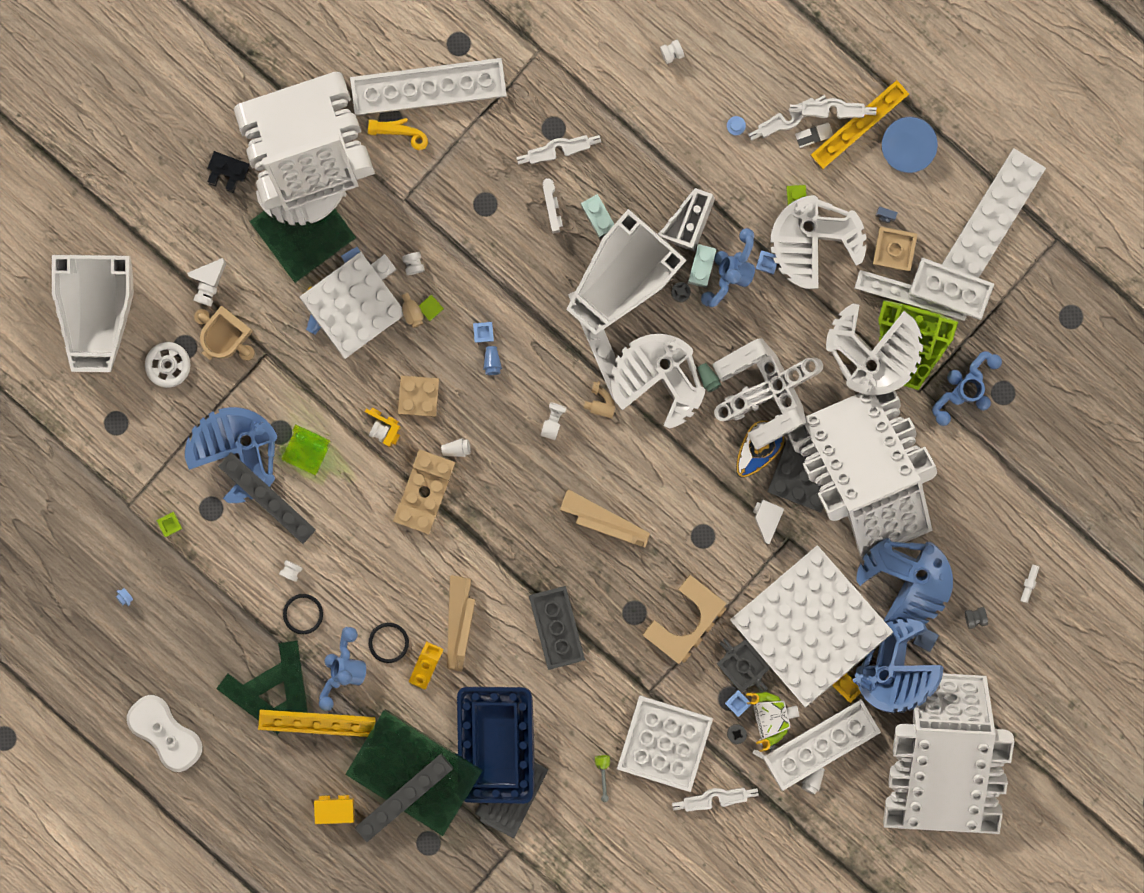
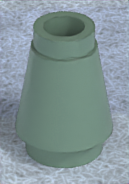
(708, 377)

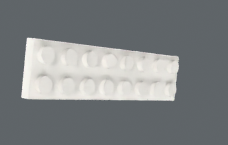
(428, 86)
(994, 214)

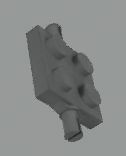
(743, 665)

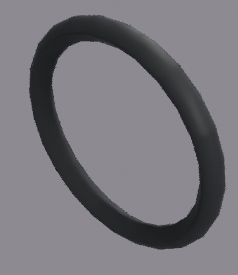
(320, 613)
(390, 625)

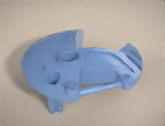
(222, 435)
(919, 595)
(906, 684)

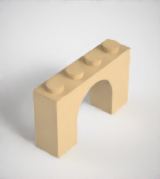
(679, 646)

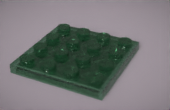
(303, 246)

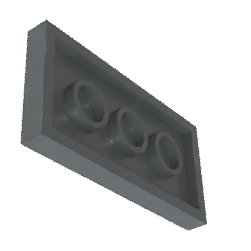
(556, 627)

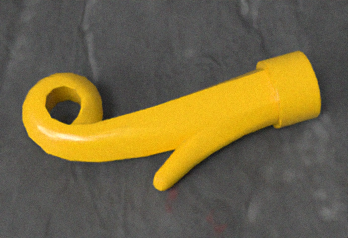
(397, 128)

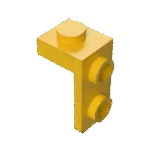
(392, 436)

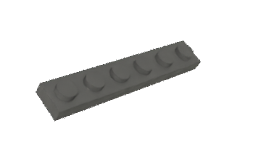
(266, 497)
(404, 797)

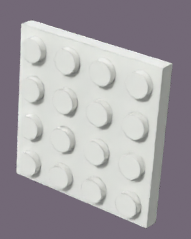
(352, 305)
(664, 743)

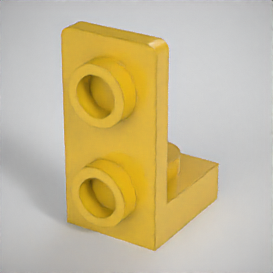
(425, 665)

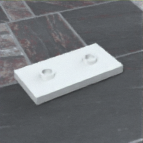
(951, 288)

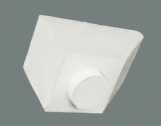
(767, 519)

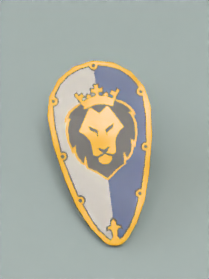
(751, 460)

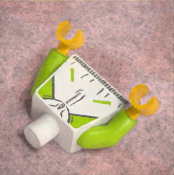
(771, 717)

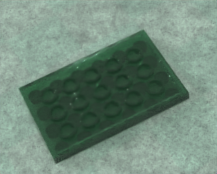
(399, 752)

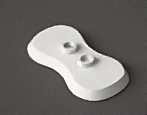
(175, 744)

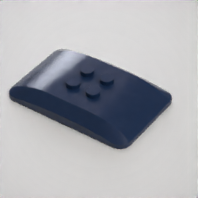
(498, 737)

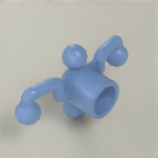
(732, 269)
(957, 396)
(343, 669)

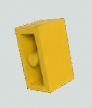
(334, 810)

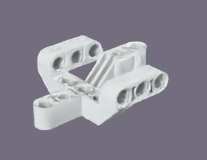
(761, 354)

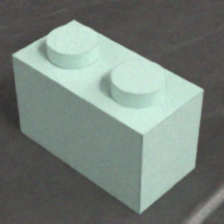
(597, 215)
(702, 266)

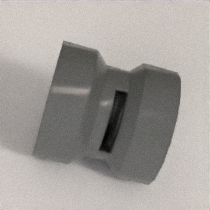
(976, 617)

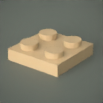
(894, 249)
(418, 396)

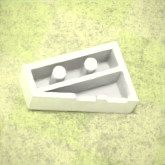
(689, 221)

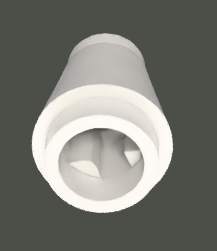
(457, 448)
(813, 781)

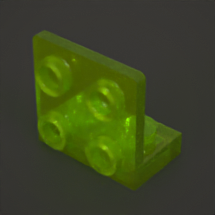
(306, 450)

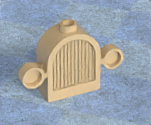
(223, 335)

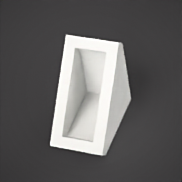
(210, 273)

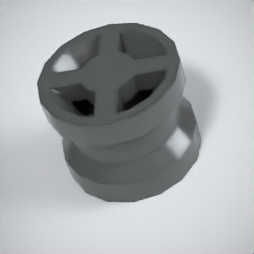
(682, 289)
(734, 734)

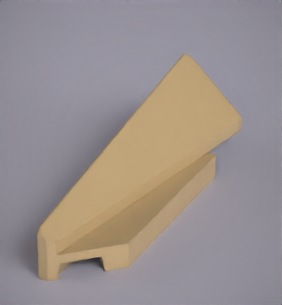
(459, 622)

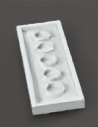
(821, 745)

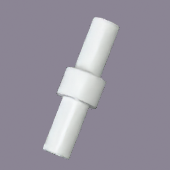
(1029, 583)

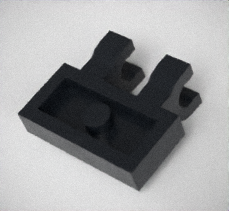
(229, 167)

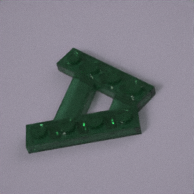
(288, 671)

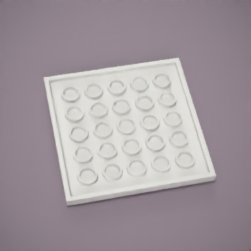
(811, 626)

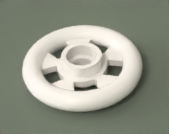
(153, 373)

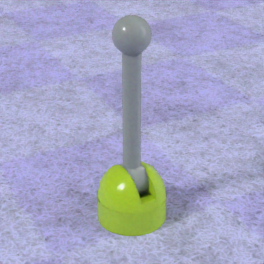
(602, 762)

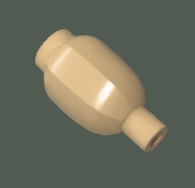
(411, 311)

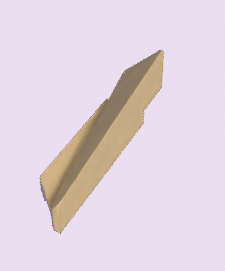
(602, 520)

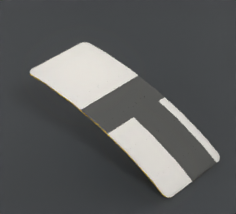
(814, 135)

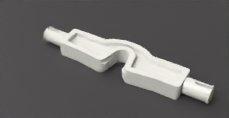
(844, 110)
(779, 123)
(548, 152)
(704, 801)

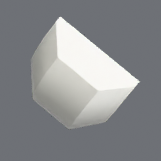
(623, 273)
(92, 307)

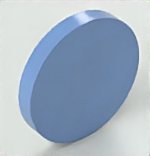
(909, 144)

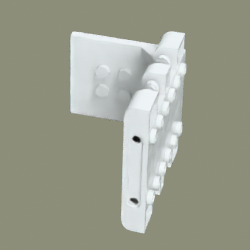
(303, 142)
(868, 468)
(950, 762)

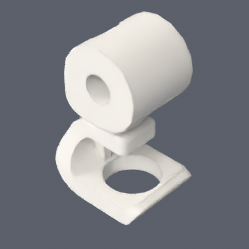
(551, 426)

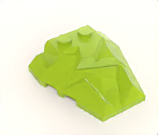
(936, 335)

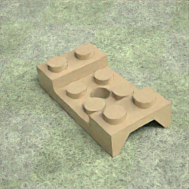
(433, 473)

